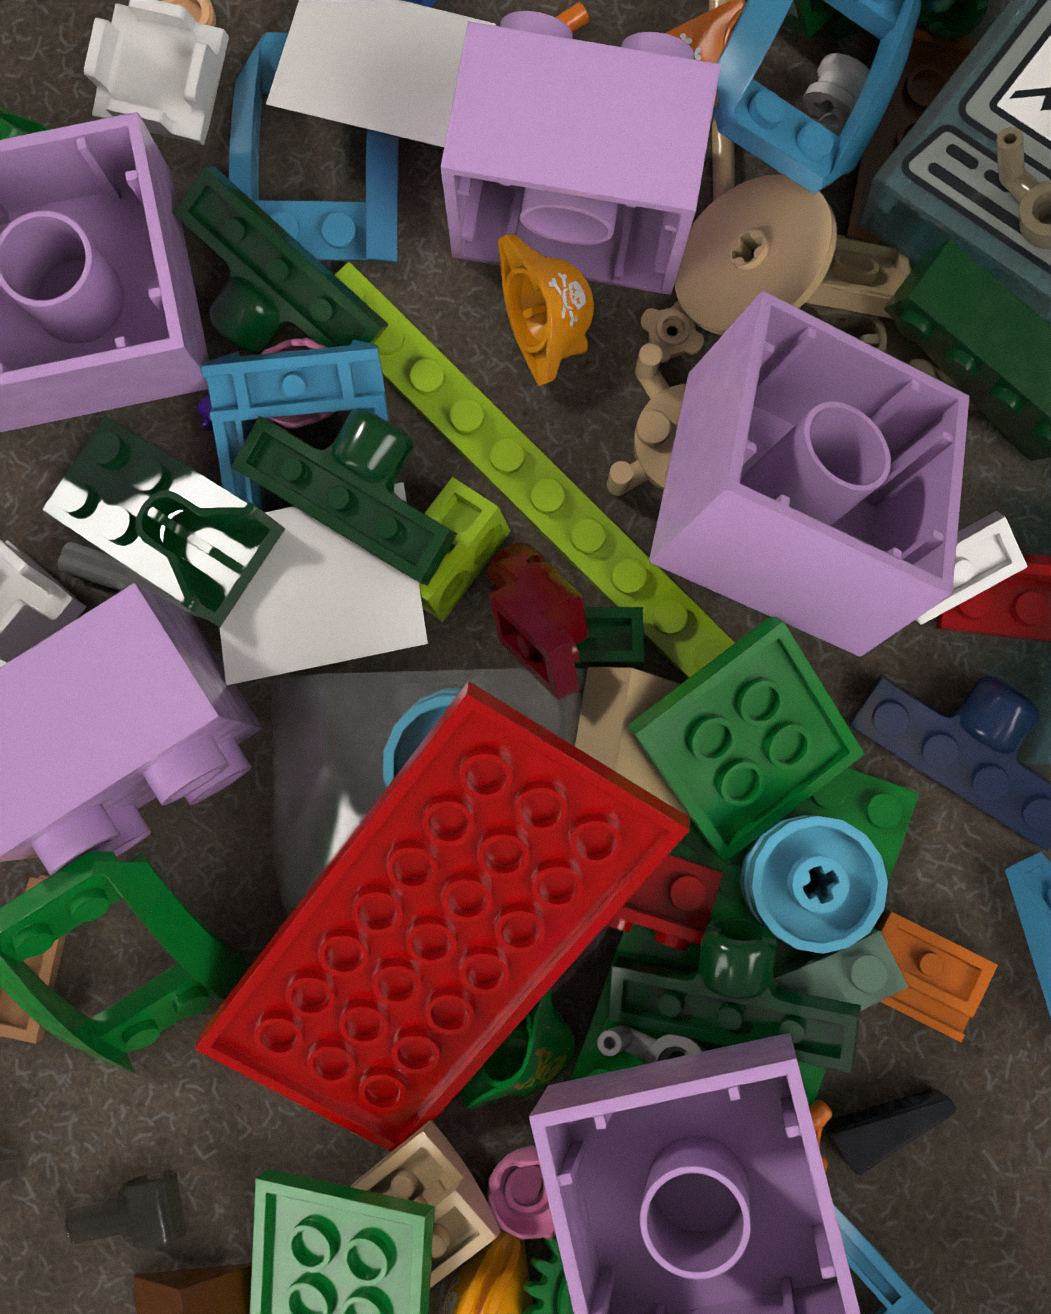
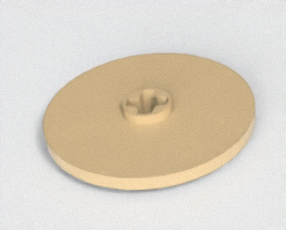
(791, 244)

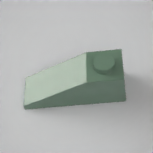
(852, 975)

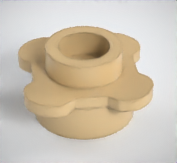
(685, 340)

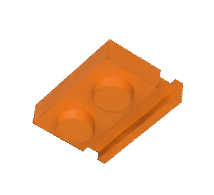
(940, 975)

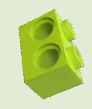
(479, 535)

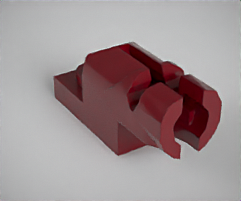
(538, 616)

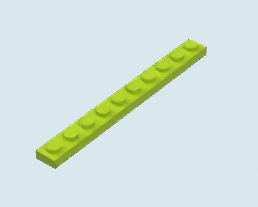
(538, 488)

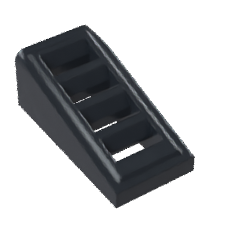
(884, 1129)

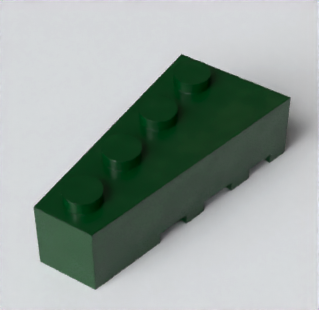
(982, 342)

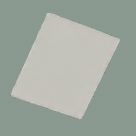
(373, 65)
(318, 604)

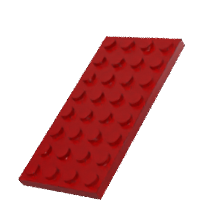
(441, 921)

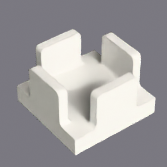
(157, 65)
(30, 603)

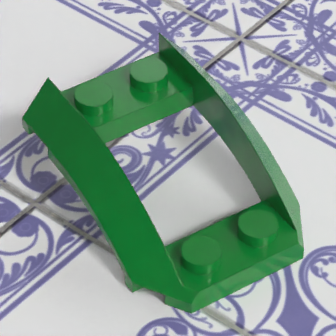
(83, 894)

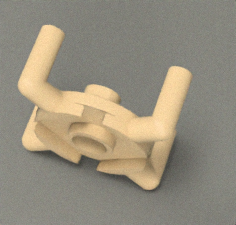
(654, 429)

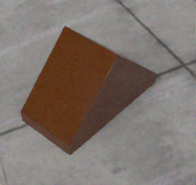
(195, 1291)

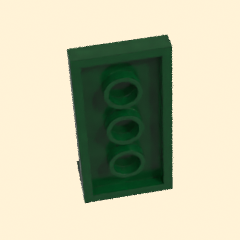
(164, 520)

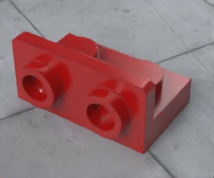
(1009, 609)
(673, 902)

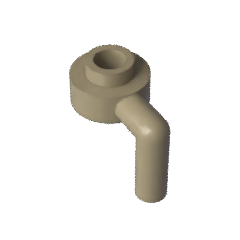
(1032, 195)

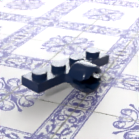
(966, 749)

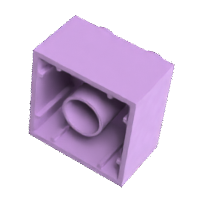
(577, 148)
(92, 275)
(814, 479)
(109, 720)
(693, 1188)

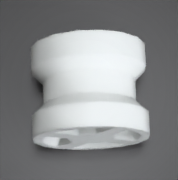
(838, 85)

